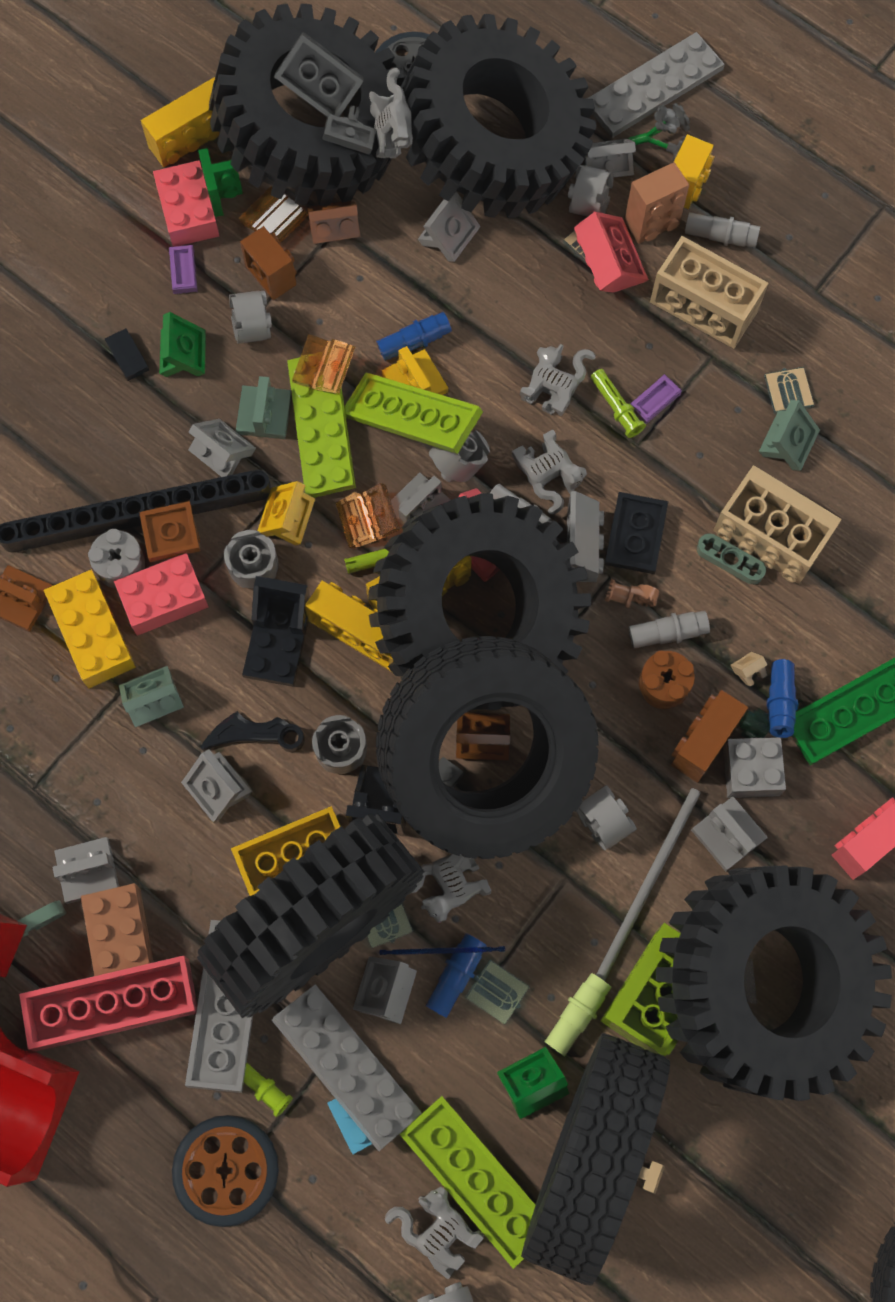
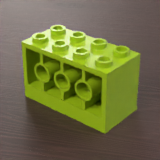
(640, 996)

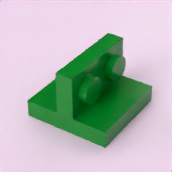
(221, 181)
(181, 346)
(533, 1082)

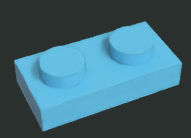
(352, 1133)

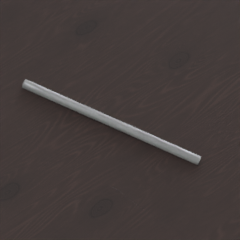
(648, 884)

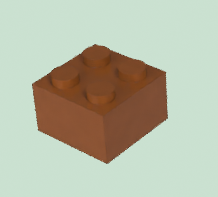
(269, 262)

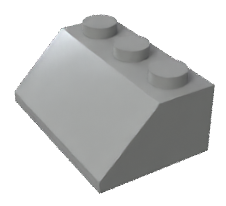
(583, 530)

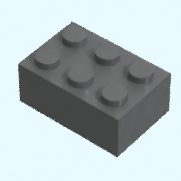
(318, 76)

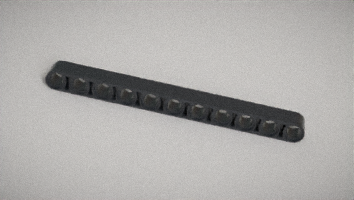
(123, 506)

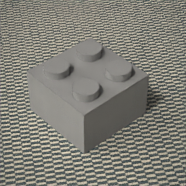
(754, 767)

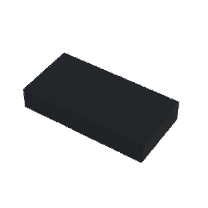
(126, 354)

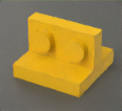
(416, 371)
(287, 512)

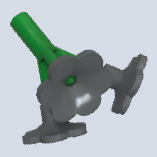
(668, 121)

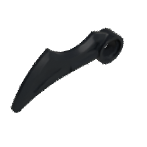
(238, 729)

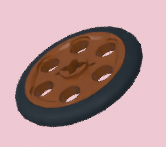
(258, 1191)

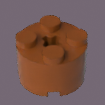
(680, 675)

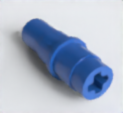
(414, 335)
(782, 699)
(455, 977)

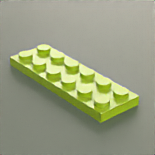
(412, 412)
(321, 438)
(472, 1177)

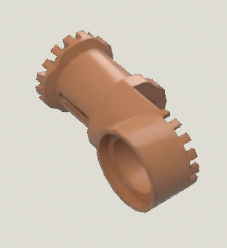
(623, 594)

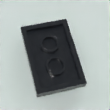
(636, 533)

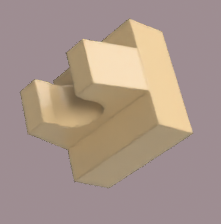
(749, 665)
(651, 1176)

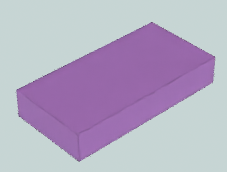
(183, 269)
(655, 399)

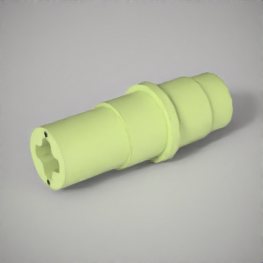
(578, 1014)

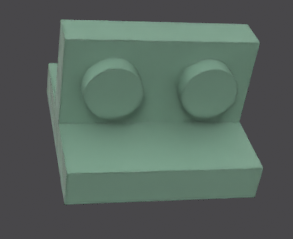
(264, 410)
(791, 436)
(150, 696)

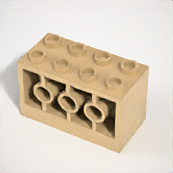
(708, 292)
(776, 525)

